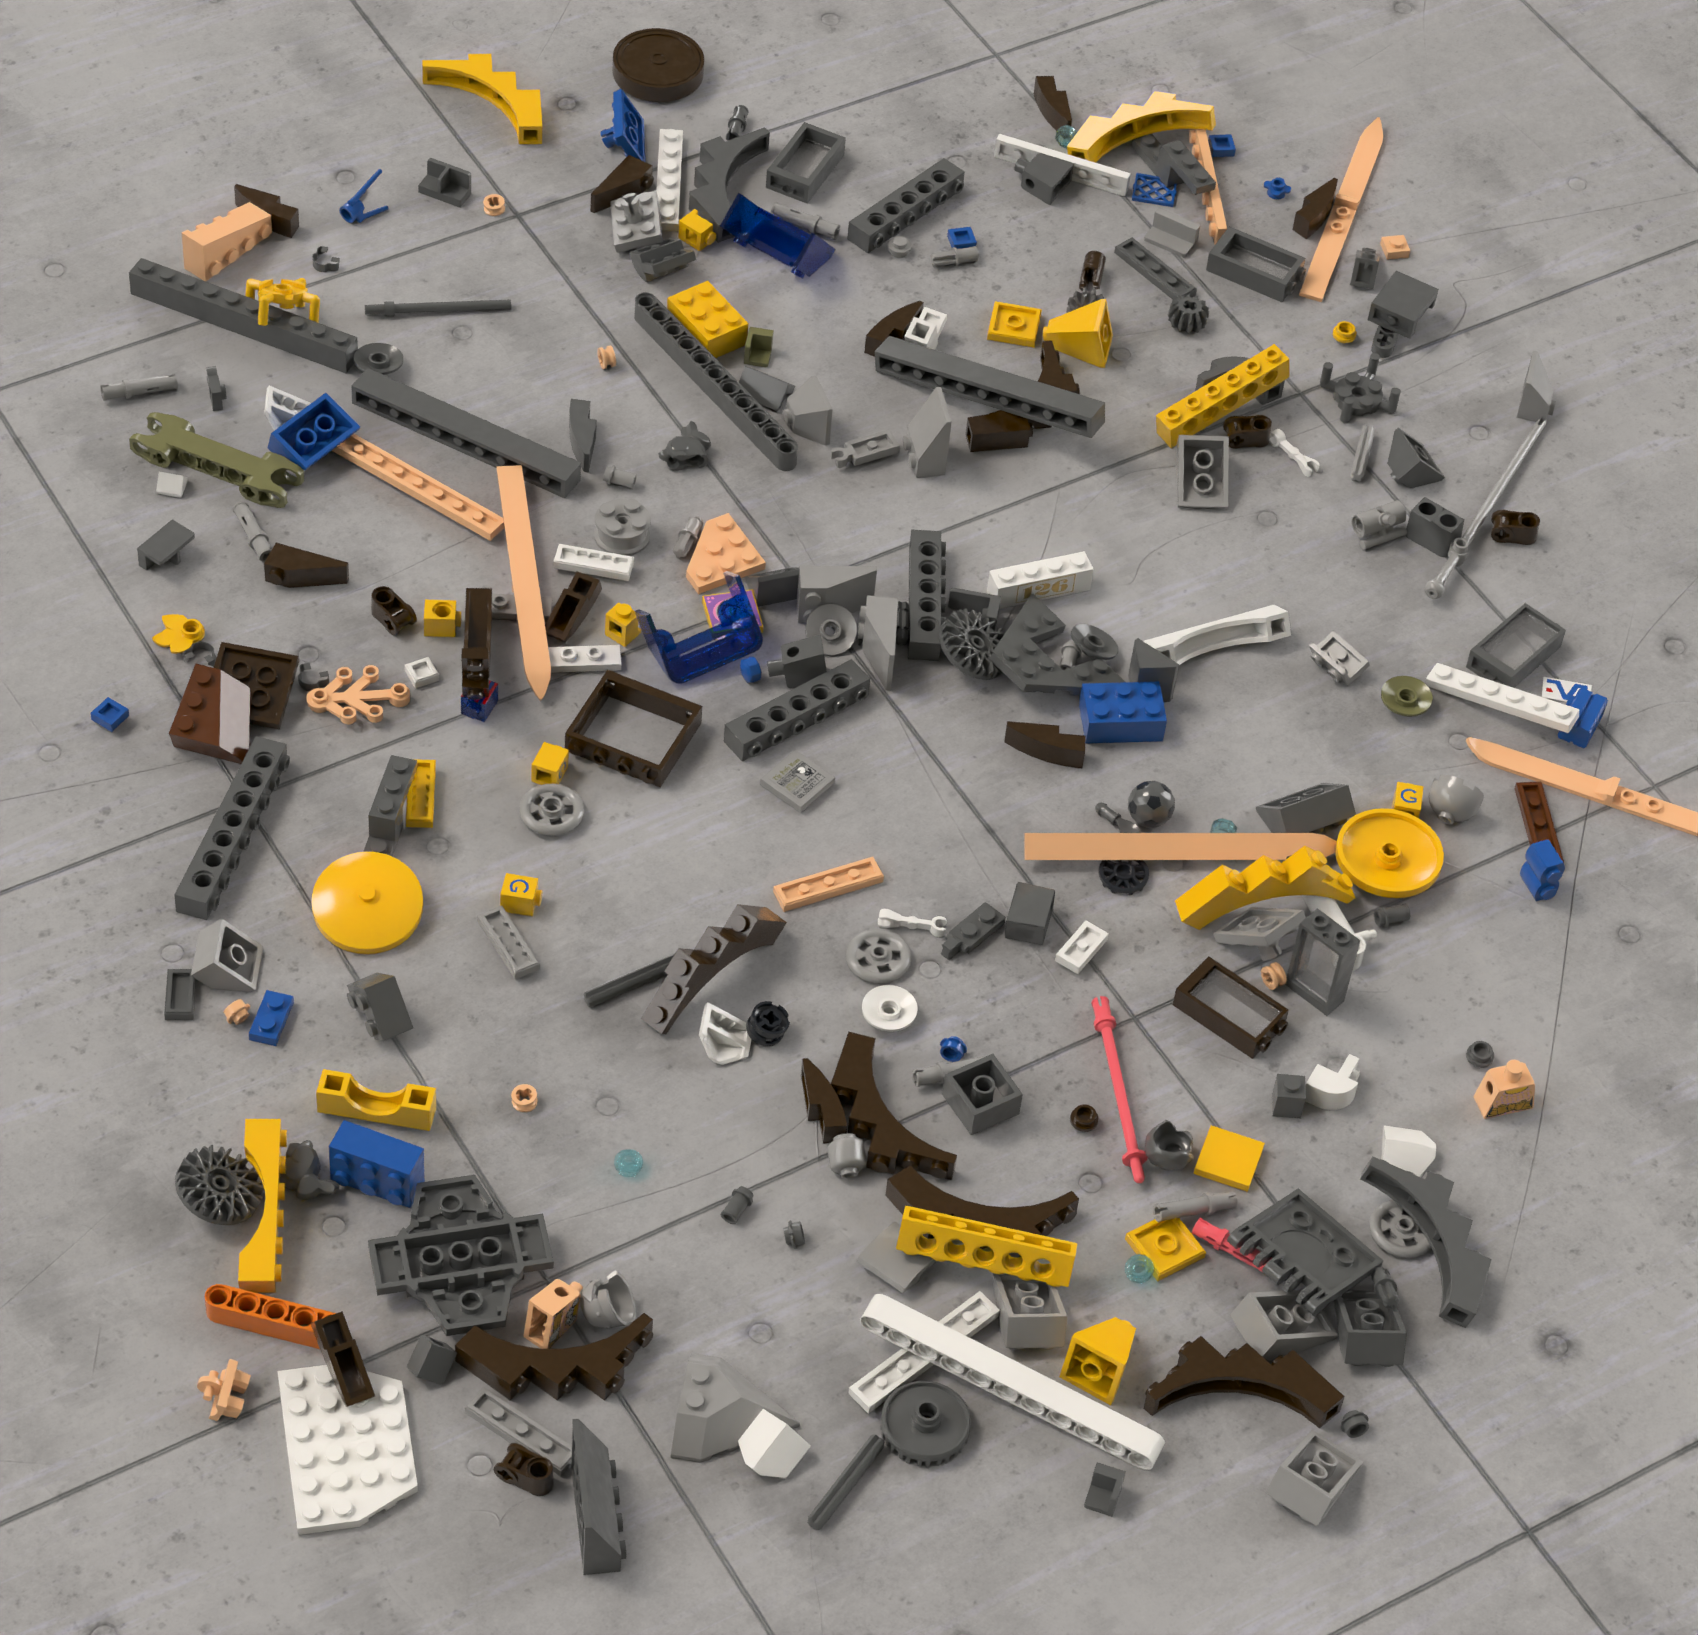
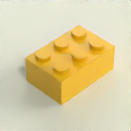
(709, 318)

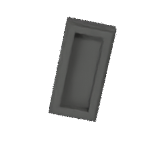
(180, 995)

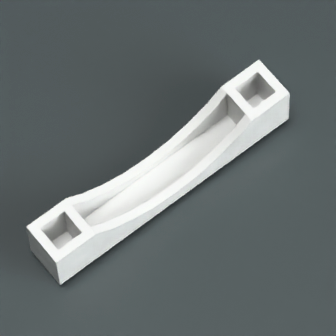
(1249, 627)

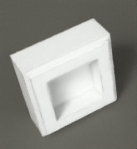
(421, 672)

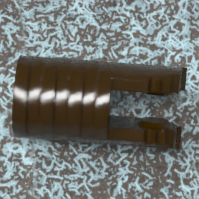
(1092, 270)

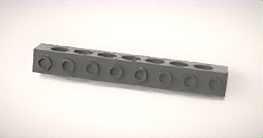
(231, 828)

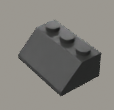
(1309, 809)

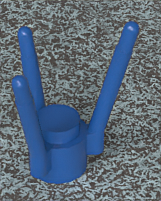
(354, 207)

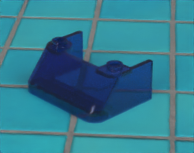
(776, 237)
(712, 648)

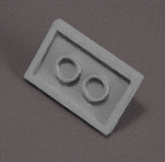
(636, 221)
(1261, 928)

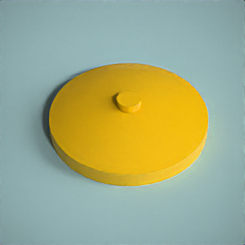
(1389, 853)
(367, 902)

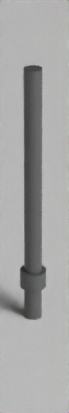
(390, 308)

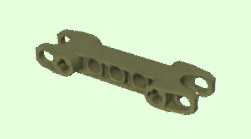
(178, 443)

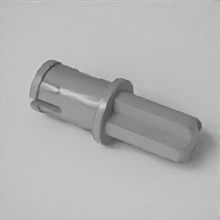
(955, 256)
(688, 536)

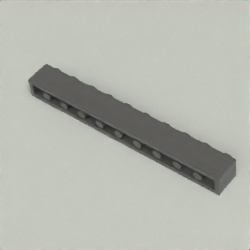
(240, 315)
(990, 386)
(465, 432)

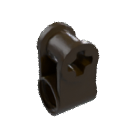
(1249, 432)
(1517, 527)
(391, 610)
(522, 1466)

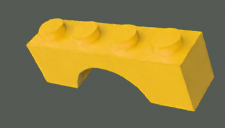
(343, 1096)

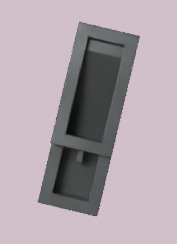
(582, 432)

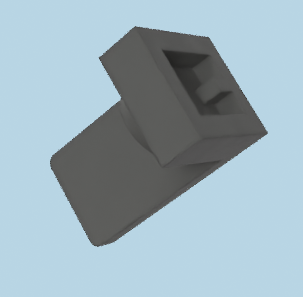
(1365, 268)
(977, 601)

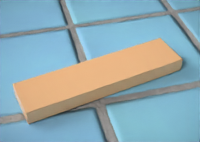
(828, 884)

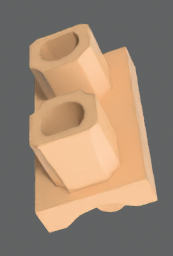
(229, 1380)

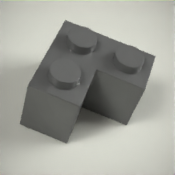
(382, 1004)

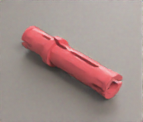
(1218, 1238)

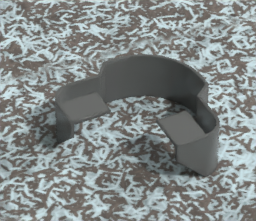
(327, 267)
(198, 646)
(308, 687)

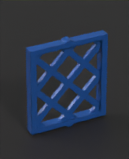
(1149, 199)

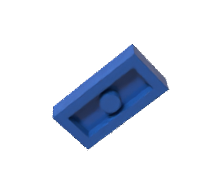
(271, 1018)

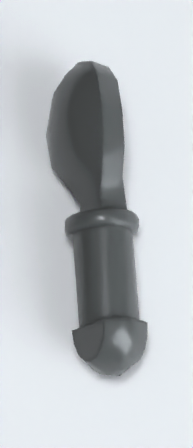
(1124, 825)

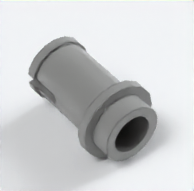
(619, 477)
(1070, 653)

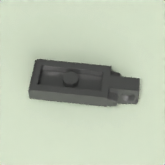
(972, 931)

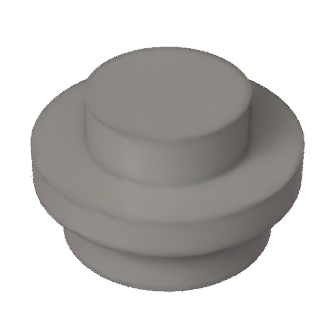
(899, 246)

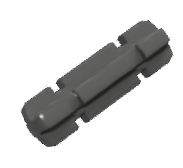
(902, 623)

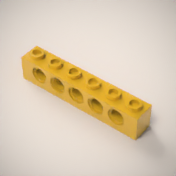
(1223, 395)
(977, 1234)

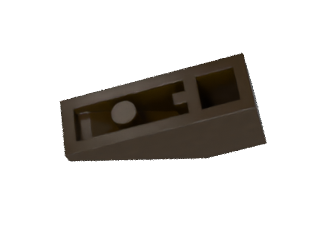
(628, 177)
(302, 568)

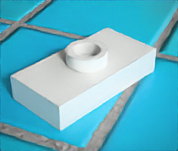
(1081, 947)

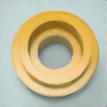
(1344, 332)

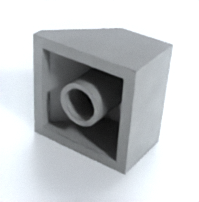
(226, 958)

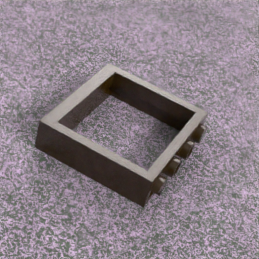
(642, 697)

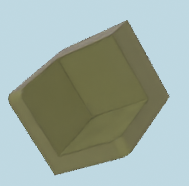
(758, 347)

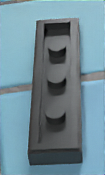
(1154, 269)

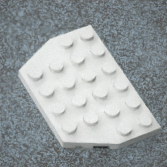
(344, 1457)

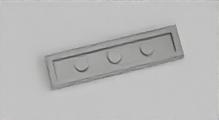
(519, 1428)

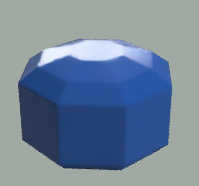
(750, 669)

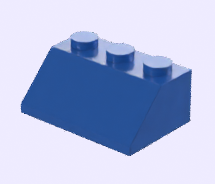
(312, 432)

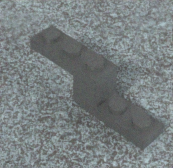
(1173, 164)
(387, 808)

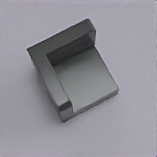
(431, 1359)
(1104, 1489)

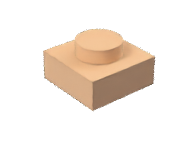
(1395, 247)

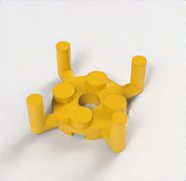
(284, 294)

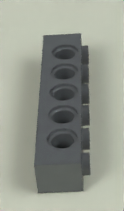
(905, 205)
(925, 594)
(796, 710)

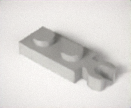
(866, 449)

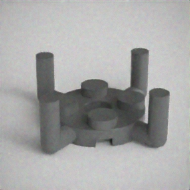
(1363, 385)

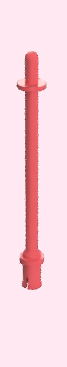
(1105, 1023)

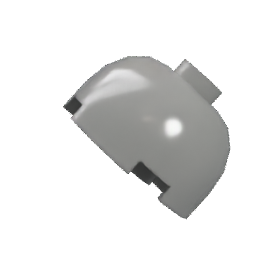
(1454, 800)

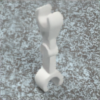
(1304, 462)
(891, 919)

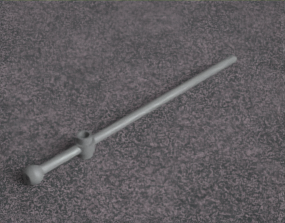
(1459, 548)

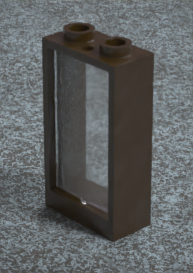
(1231, 1007)

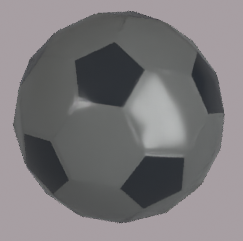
(1151, 804)

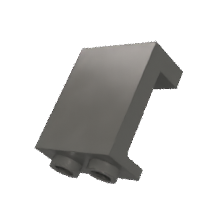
(1402, 304)

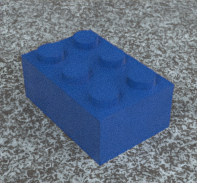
(1122, 712)
(376, 1163)

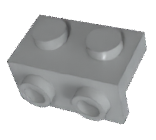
(1339, 657)

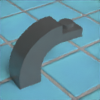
(1223, 365)

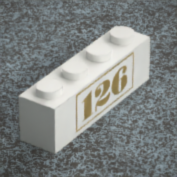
(1042, 578)

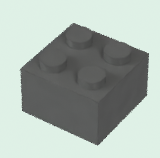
(982, 1094)

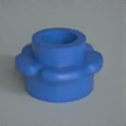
(952, 1048)

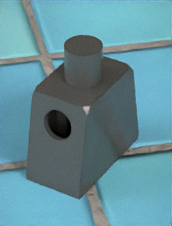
(1045, 176)
(800, 661)

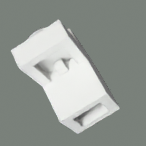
(926, 328)
(1333, 1089)

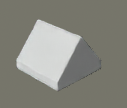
(171, 484)

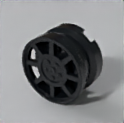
(767, 1022)

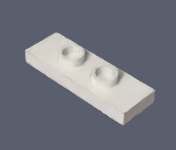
(593, 562)
(585, 658)

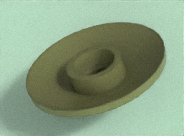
(1406, 696)

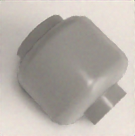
(846, 1155)

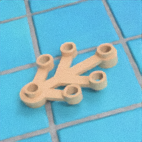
(326, 698)

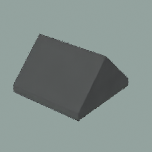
(774, 586)
(1153, 666)

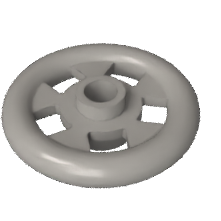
(551, 809)
(871, 973)
(1397, 1246)

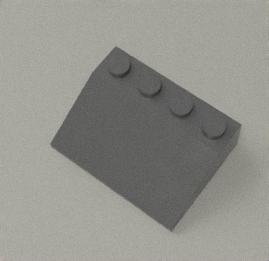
(596, 1503)

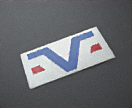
(1561, 689)

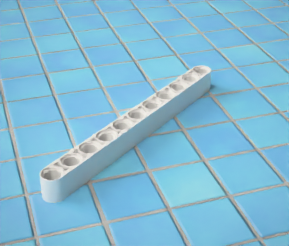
(1012, 1381)

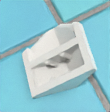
(281, 406)
(723, 1036)
(1407, 1149)
(772, 1446)

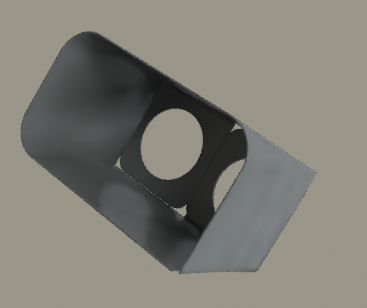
(1434, 527)
(1029, 913)

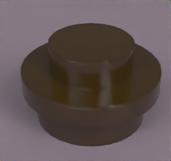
(1084, 1118)

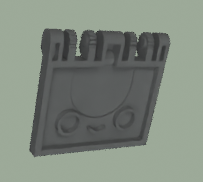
(1309, 1247)

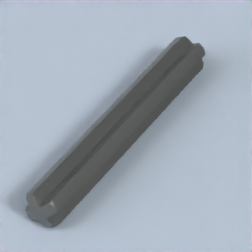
(627, 982)
(845, 1482)

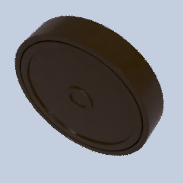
(658, 65)

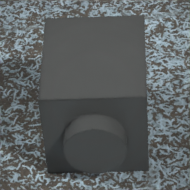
(1288, 1096)

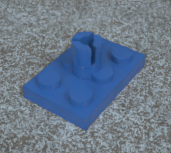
(627, 128)

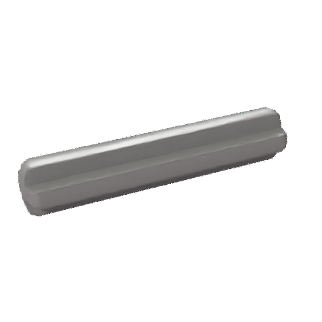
(1362, 453)

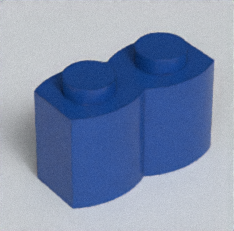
(1542, 870)

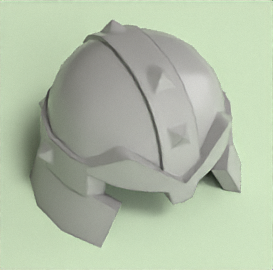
(608, 1302)

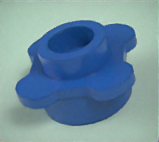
(1277, 188)

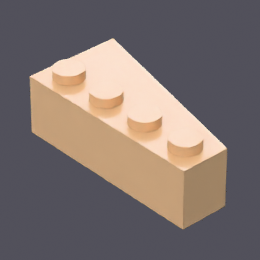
(224, 240)

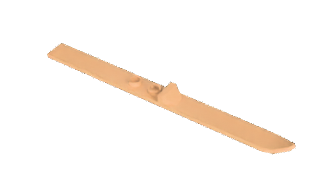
(1343, 212)
(524, 578)
(1585, 786)
(1171, 846)

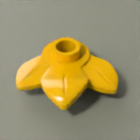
(179, 633)

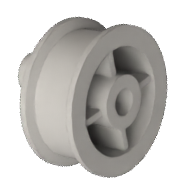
(622, 526)

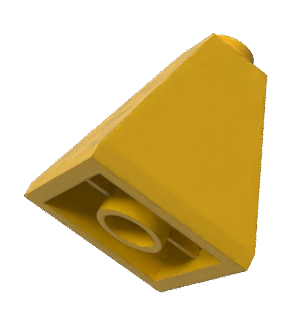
(1083, 333)
(1099, 1358)

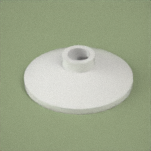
(891, 1000)

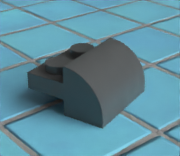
(661, 259)

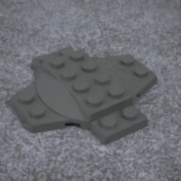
(460, 1255)

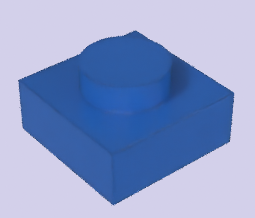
(1221, 145)
(961, 237)
(109, 714)

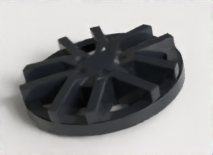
(1124, 874)

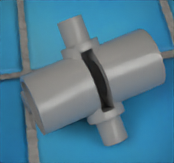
(1380, 524)

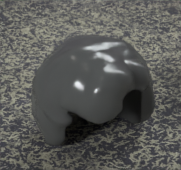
(1169, 1147)

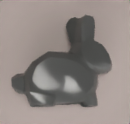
(687, 449)
(302, 1172)

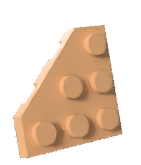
(719, 550)

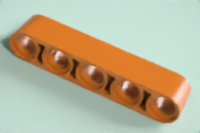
(262, 1311)

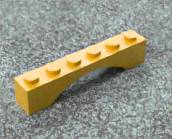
(258, 1260)

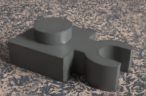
(216, 391)

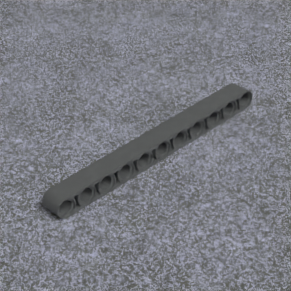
(716, 382)

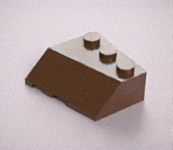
(213, 716)

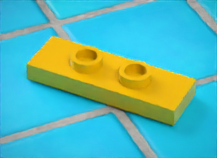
(421, 795)

